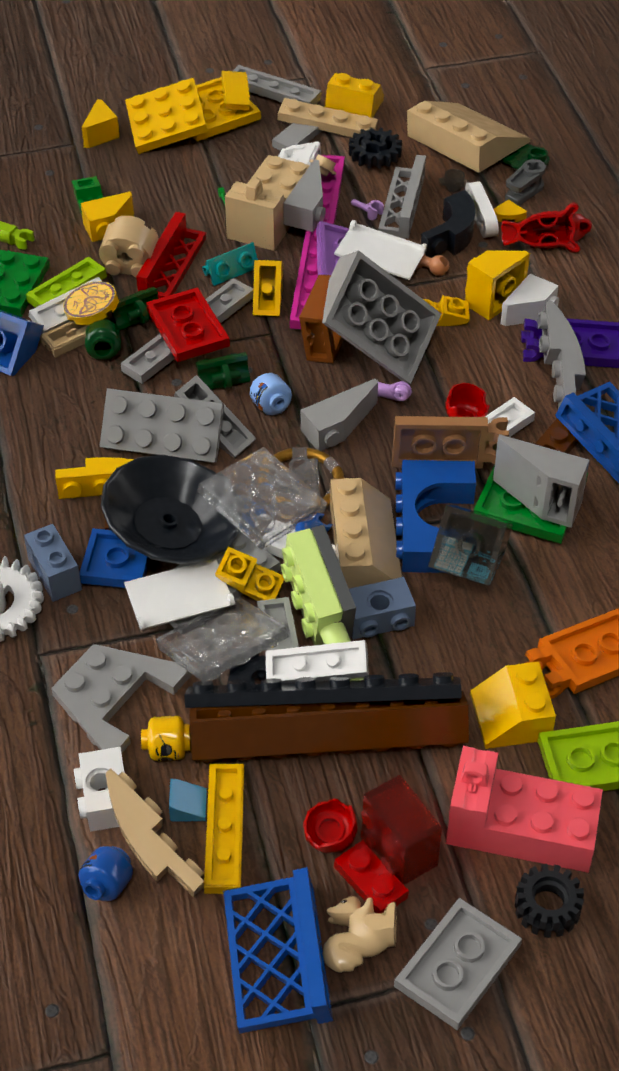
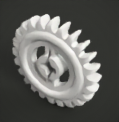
(27, 597)

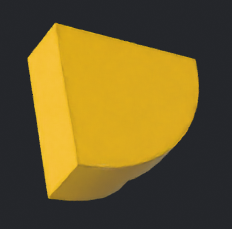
(510, 211)

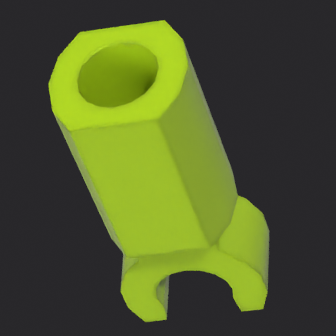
(12, 235)

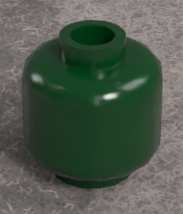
(103, 340)

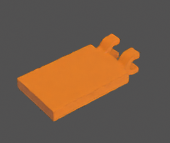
(580, 654)

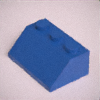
(17, 341)

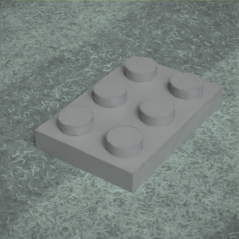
(458, 963)

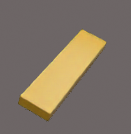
(224, 828)

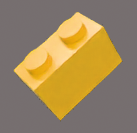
(353, 95)
(493, 279)
(513, 706)

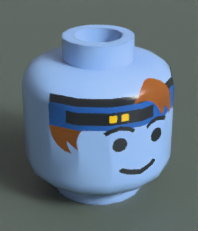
(270, 394)

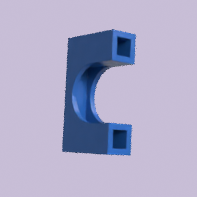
(424, 485)

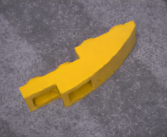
(86, 480)

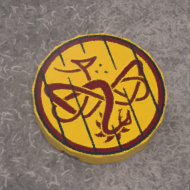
(90, 302)

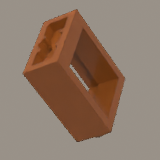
(325, 342)

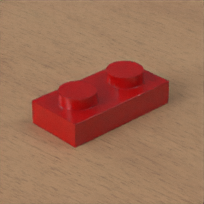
(370, 877)

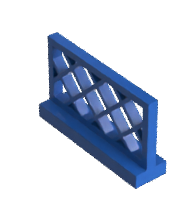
(589, 426)
(309, 954)

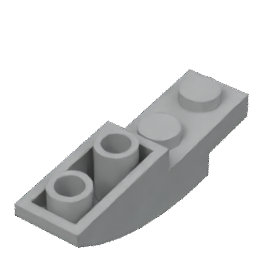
(561, 350)

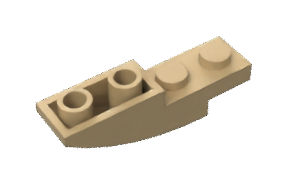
(139, 823)

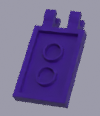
(596, 338)

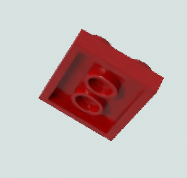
(187, 324)

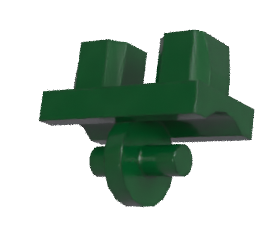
(133, 308)
(224, 370)

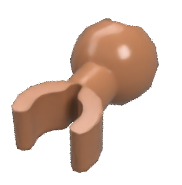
(438, 264)

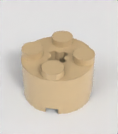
(127, 245)

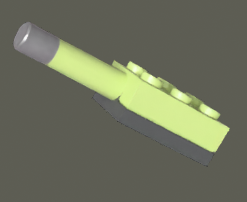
(318, 587)

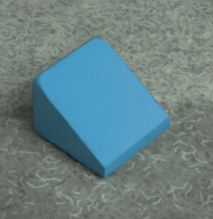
(187, 801)

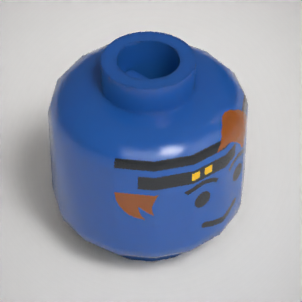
(105, 873)

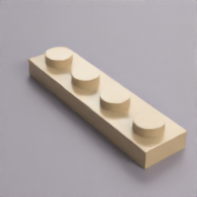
(324, 118)

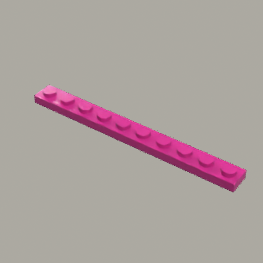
(308, 265)

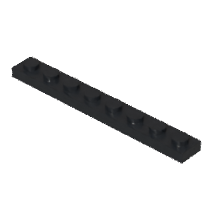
(308, 691)

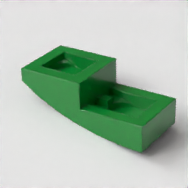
(86, 190)

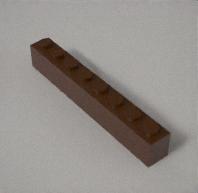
(326, 727)

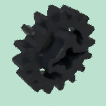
(375, 147)

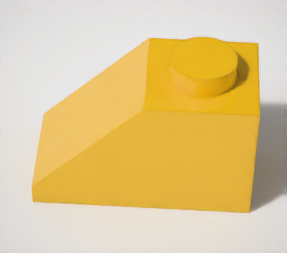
(102, 211)
(267, 287)

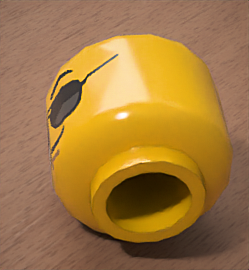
(166, 738)

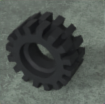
(553, 882)

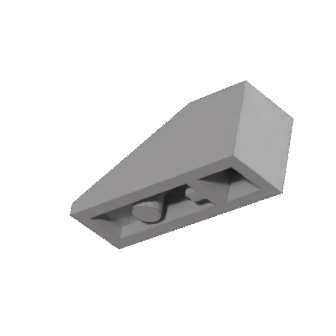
(305, 203)
(336, 417)
(234, 434)

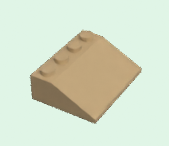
(462, 134)

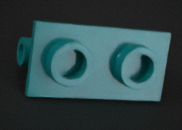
(231, 264)

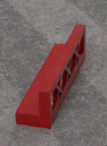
(163, 258)

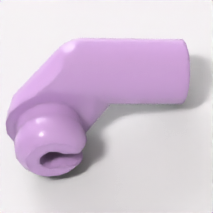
(397, 391)

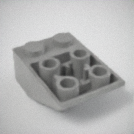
(541, 478)

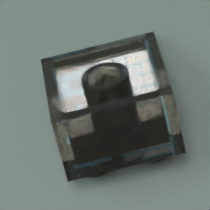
(470, 544)

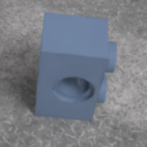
(52, 562)
(382, 608)

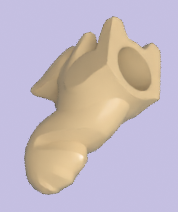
(367, 935)

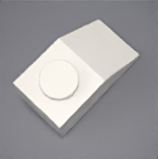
(528, 300)

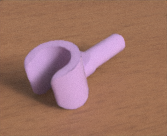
(373, 208)

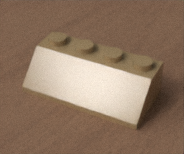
(363, 532)

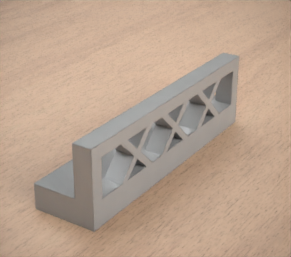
(407, 203)

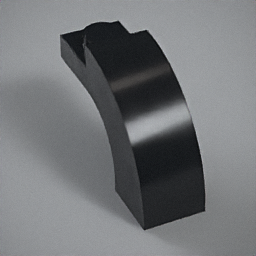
(458, 226)

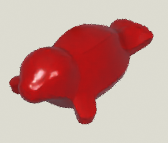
(549, 229)

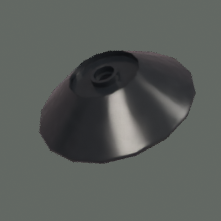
(159, 512)

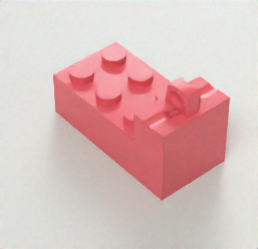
(522, 814)

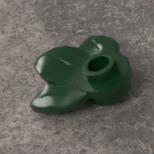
(526, 153)

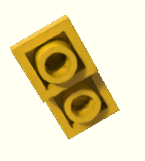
(235, 90)
(453, 310)
(248, 577)

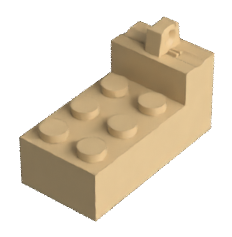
(257, 208)

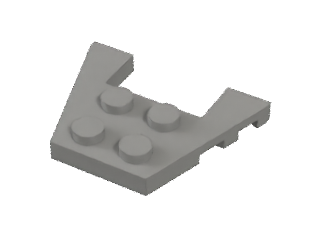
(104, 682)

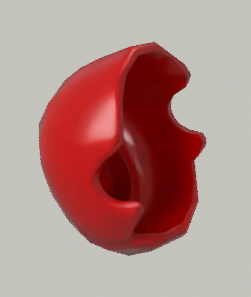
(466, 401)
(330, 826)

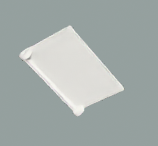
(386, 250)
(178, 594)

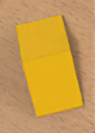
(100, 125)

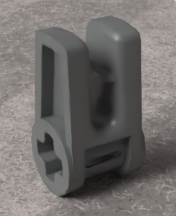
(526, 181)

